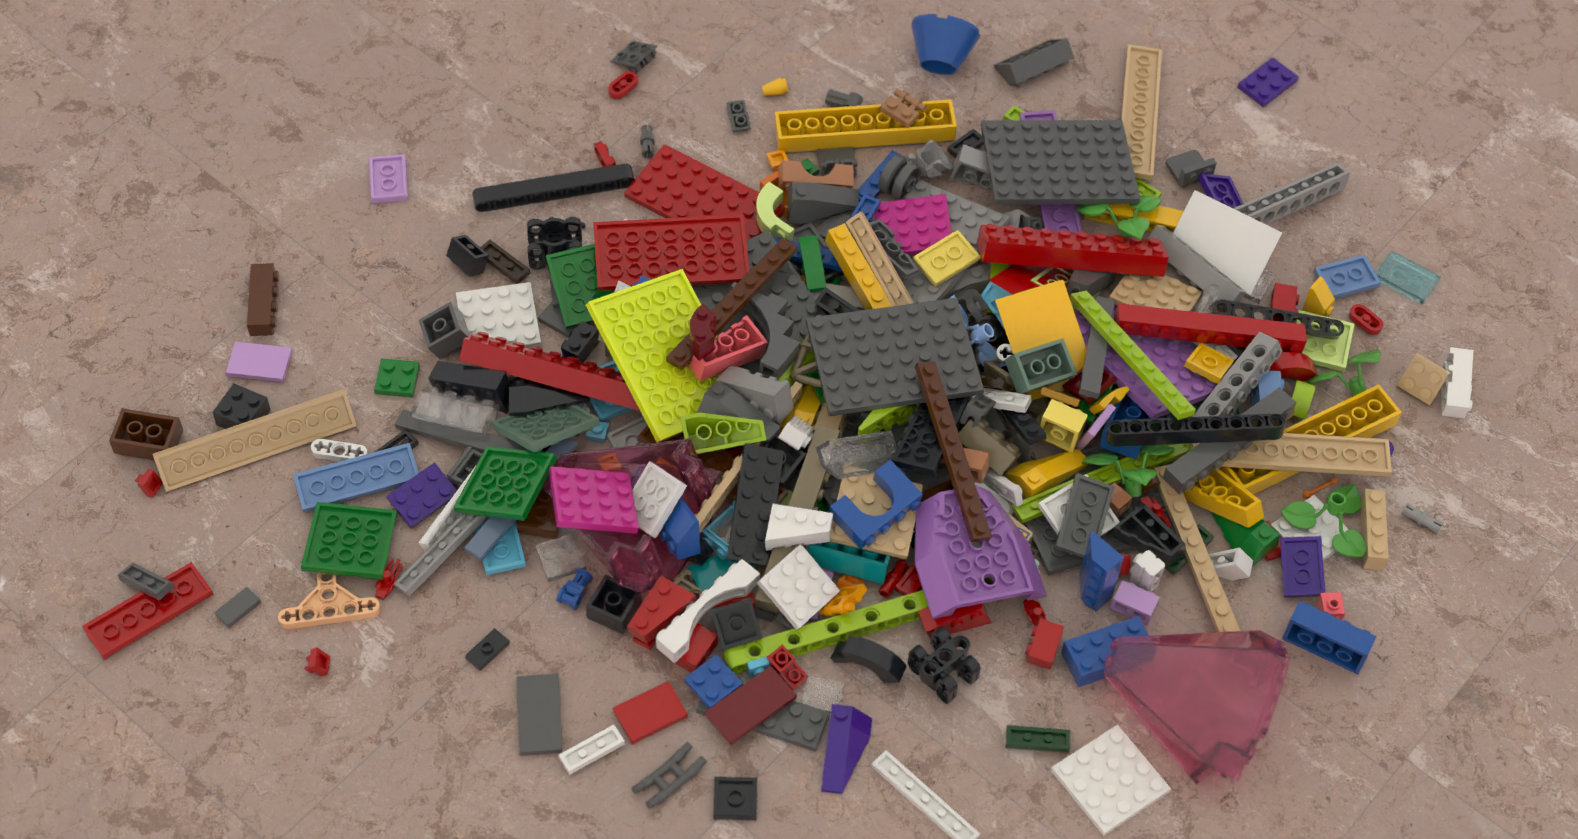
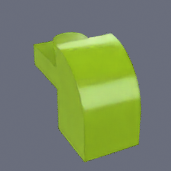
(1302, 396)

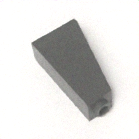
(1089, 280)

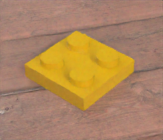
(1209, 363)

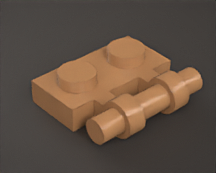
(899, 111)

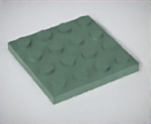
(546, 426)

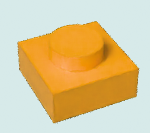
(775, 158)

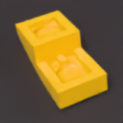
(1111, 398)

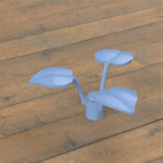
(981, 335)

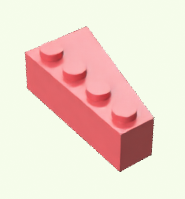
(734, 347)

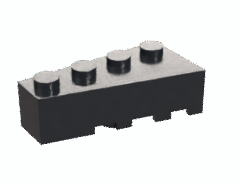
(472, 381)

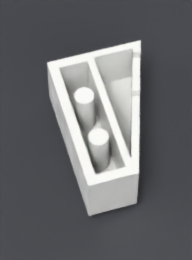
(1457, 387)
(797, 526)

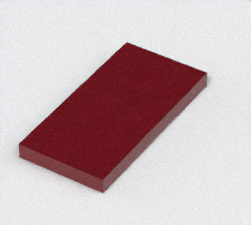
(750, 705)

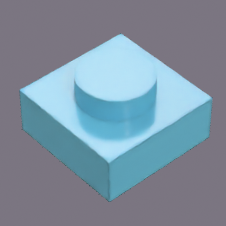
(598, 433)
(757, 666)

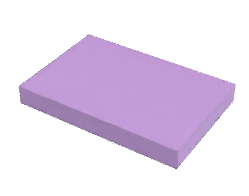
(388, 178)
(259, 362)
(1095, 427)

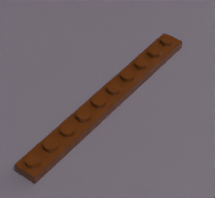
(739, 296)
(953, 452)

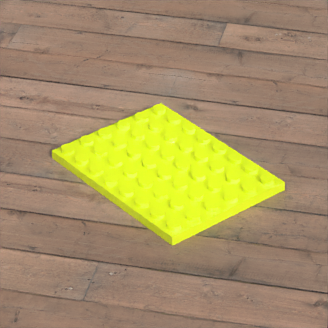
(640, 331)

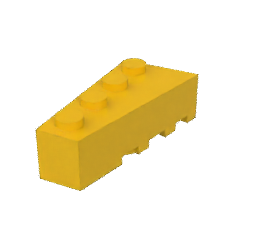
(1226, 498)

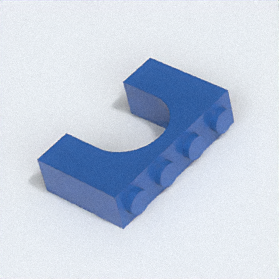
(865, 528)

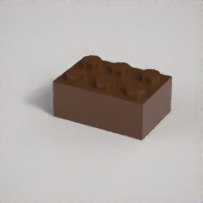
(144, 433)

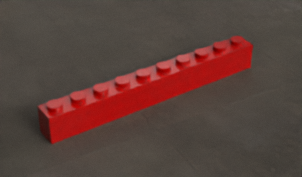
(1206, 327)

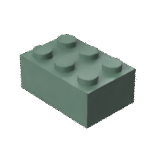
(1040, 366)

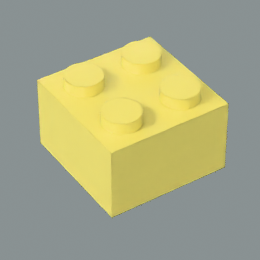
(1063, 425)

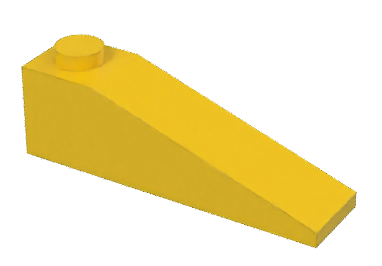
(805, 407)
(1046, 472)

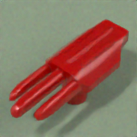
(1155, 507)
(385, 586)
(1034, 611)

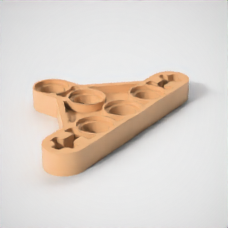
(318, 605)

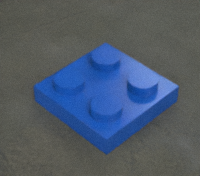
(712, 681)

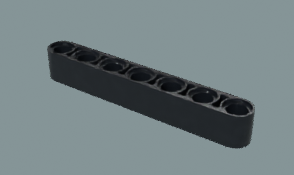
(1287, 316)

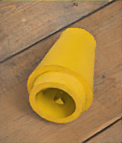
(775, 87)

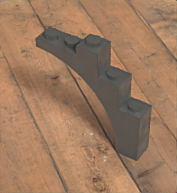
(777, 329)

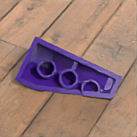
(846, 740)

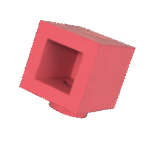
(1332, 604)

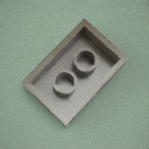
(983, 438)

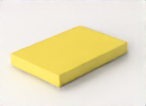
(946, 258)

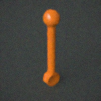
(1307, 494)

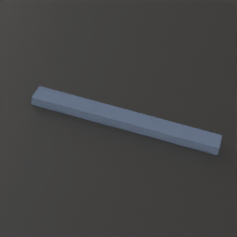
(496, 527)

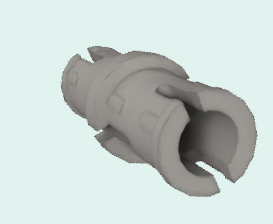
(1422, 518)

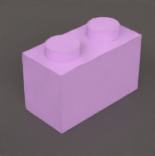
(1135, 602)

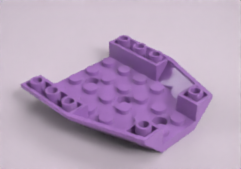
(955, 570)

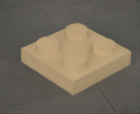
(1423, 379)

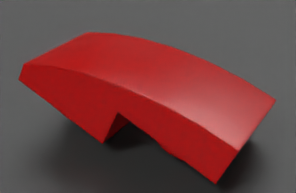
(786, 667)

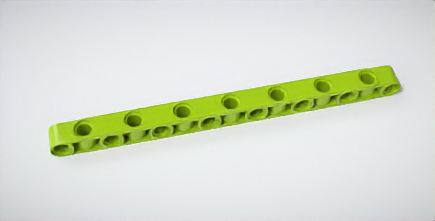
(817, 634)

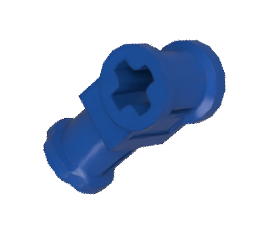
(574, 591)

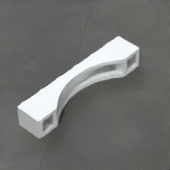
(735, 583)

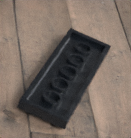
(753, 504)

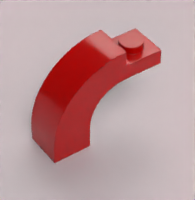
(1294, 365)

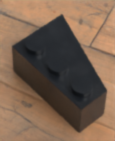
(1147, 532)

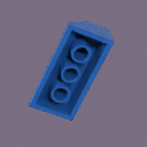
(681, 532)
(1099, 572)

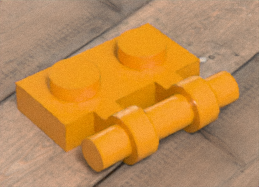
(844, 600)

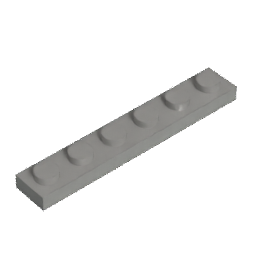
(438, 552)

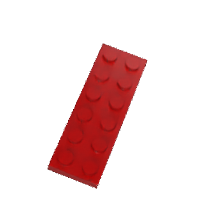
(144, 613)

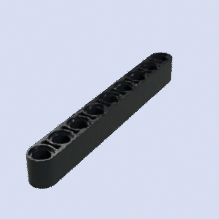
(552, 187)
(1195, 430)

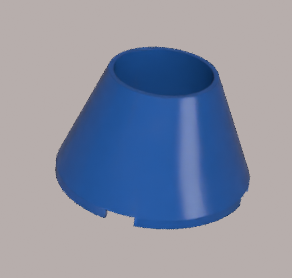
(943, 42)

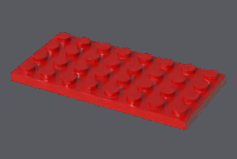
(684, 187)
(703, 246)

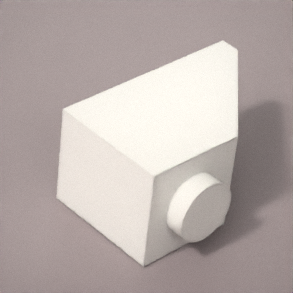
(1232, 564)

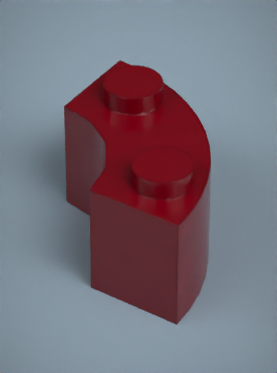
(701, 332)

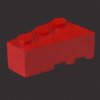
(659, 609)
(961, 619)

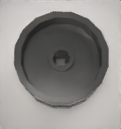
(899, 177)

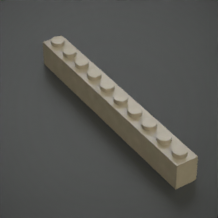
(806, 496)

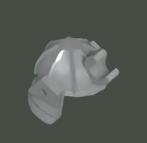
(931, 160)

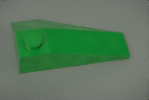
(1254, 541)

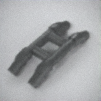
(672, 763)

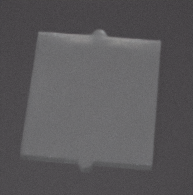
(822, 693)

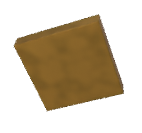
(1060, 397)

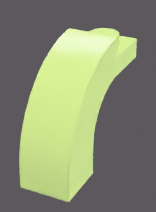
(767, 201)

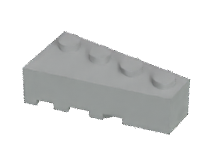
(765, 394)

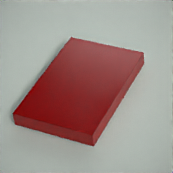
(650, 712)

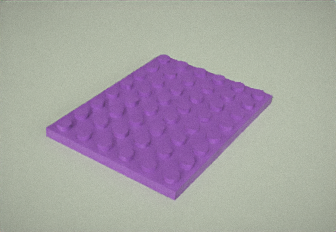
(1168, 357)

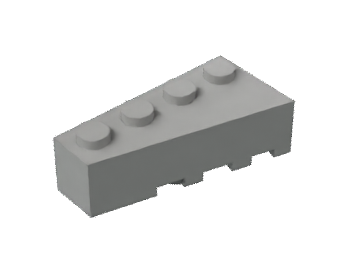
(970, 167)

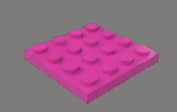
(916, 221)
(593, 500)

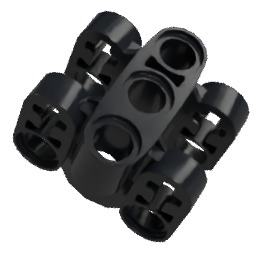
(553, 237)
(945, 650)

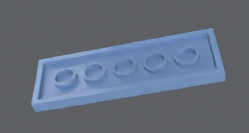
(356, 477)

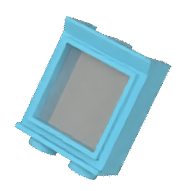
(718, 532)

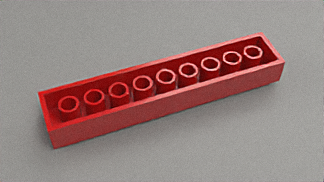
(1071, 250)
(547, 368)

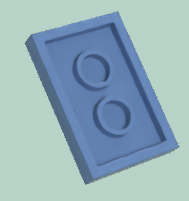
(1348, 276)

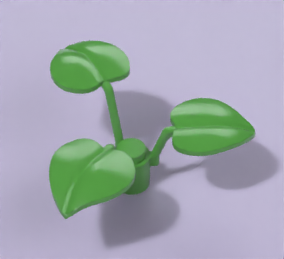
(1129, 228)
(1356, 383)
(1134, 477)
(1340, 501)

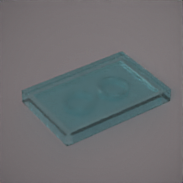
(1407, 277)

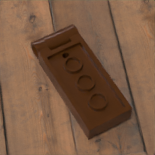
(541, 517)

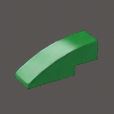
(812, 263)

